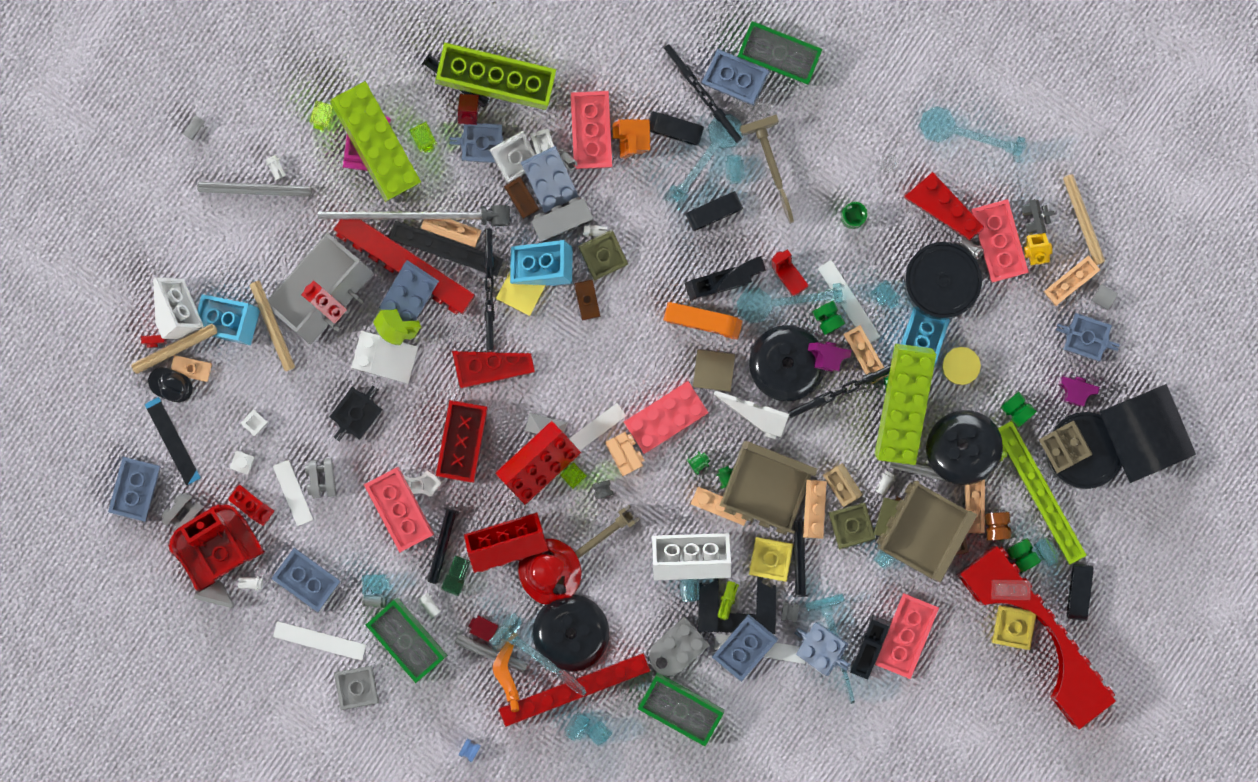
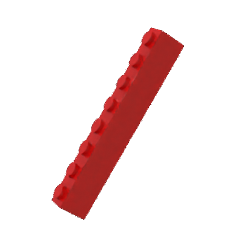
(394, 256)
(564, 694)

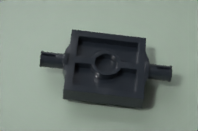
(356, 413)

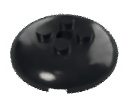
(767, 365)
(968, 464)
(589, 624)

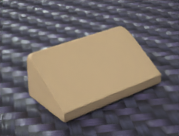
(842, 485)

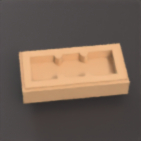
(192, 368)

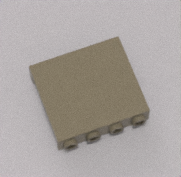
(766, 487)
(926, 531)

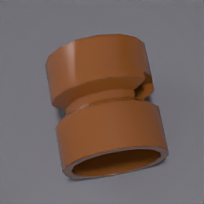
(998, 526)

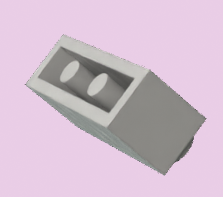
(562, 219)

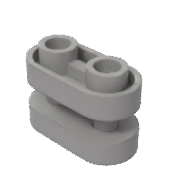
(313, 470)
(182, 502)

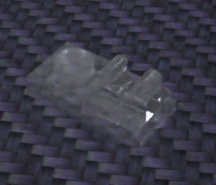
(1010, 589)

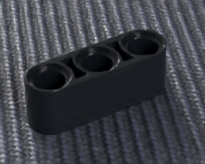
(675, 128)
(714, 211)
(1079, 592)

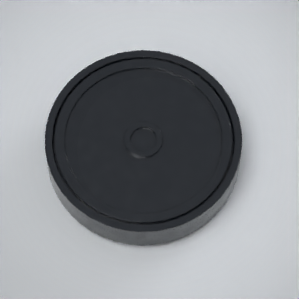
(942, 280)
(1103, 462)

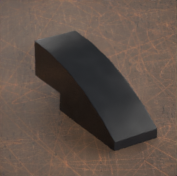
(739, 275)
(702, 286)
(870, 647)

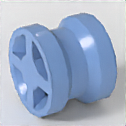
(469, 750)

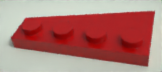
(937, 200)
(487, 367)

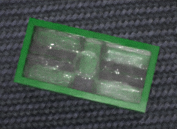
(779, 53)
(406, 640)
(681, 709)

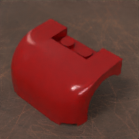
(214, 544)

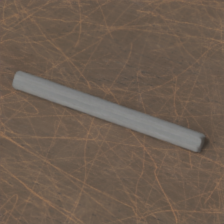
(256, 189)

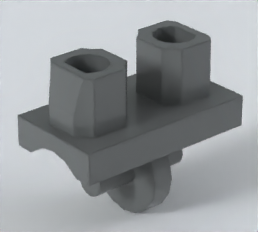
(1033, 208)

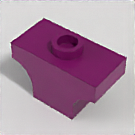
(828, 356)
(1077, 390)

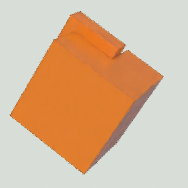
(632, 136)

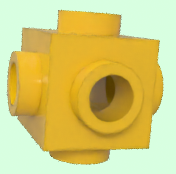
(1038, 249)

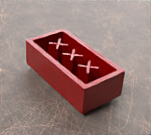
(461, 441)
(538, 462)
(505, 542)

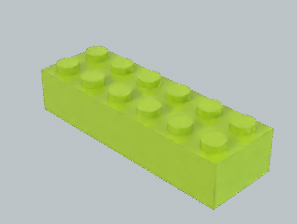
(495, 76)
(375, 141)
(905, 404)

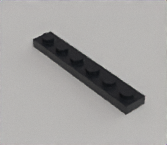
(442, 247)

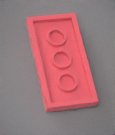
(591, 129)
(1000, 241)
(666, 417)
(399, 509)
(906, 636)

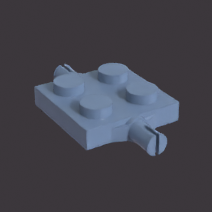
(478, 141)
(1087, 337)
(822, 649)

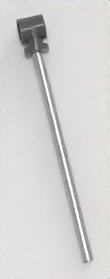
(498, 215)

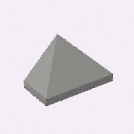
(537, 423)
(216, 594)

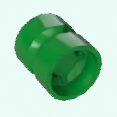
(854, 215)
(828, 317)
(1018, 409)
(1023, 555)

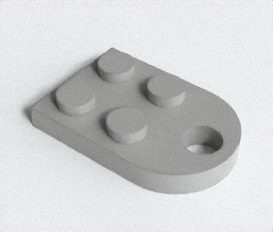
(678, 647)

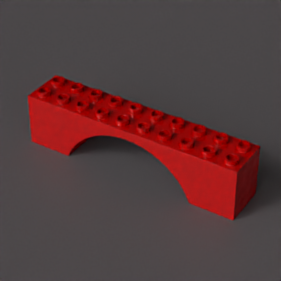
(1078, 687)

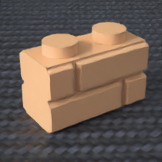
(624, 453)

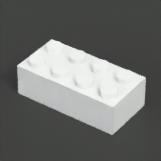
(691, 556)

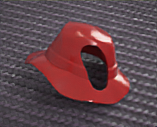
(543, 571)

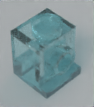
(886, 295)
(375, 583)
(599, 733)

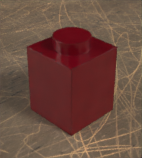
(468, 109)
(483, 628)

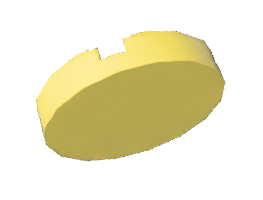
(961, 366)

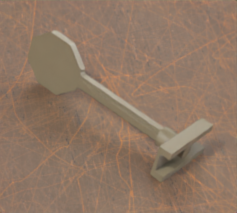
(760, 128)
(624, 519)

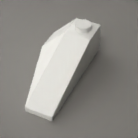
(763, 418)

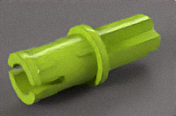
(727, 600)

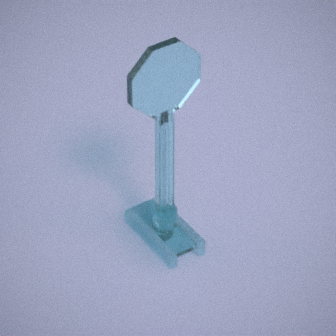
(939, 125)
(720, 139)
(756, 305)
(825, 606)
(507, 634)

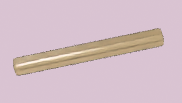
(1083, 219)
(272, 325)
(174, 348)

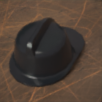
(170, 384)

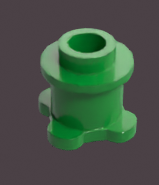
(699, 462)
(724, 476)

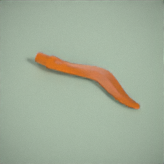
(502, 674)

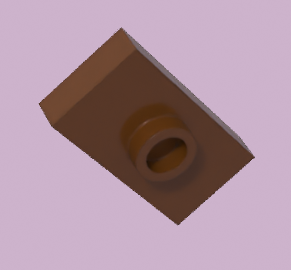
(521, 198)
(587, 300)

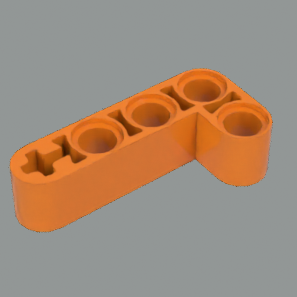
(703, 320)

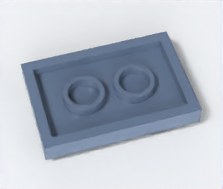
(735, 77)
(549, 179)
(409, 292)
(134, 489)
(306, 579)
(745, 648)

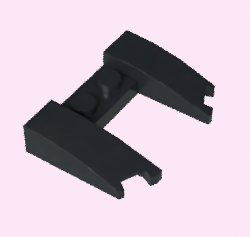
(708, 609)

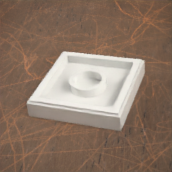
(510, 154)

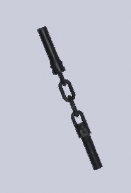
(718, 113)
(489, 316)
(820, 400)

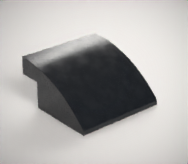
(1148, 433)

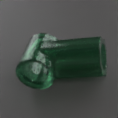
(454, 579)

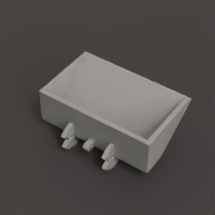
(334, 271)

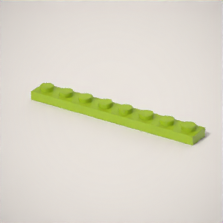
(1041, 494)

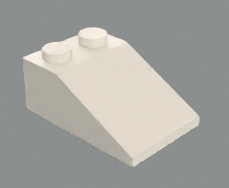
(174, 309)
(383, 358)

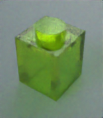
(321, 116)
(423, 137)
(573, 475)

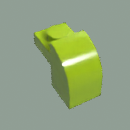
(393, 329)

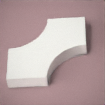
(424, 484)

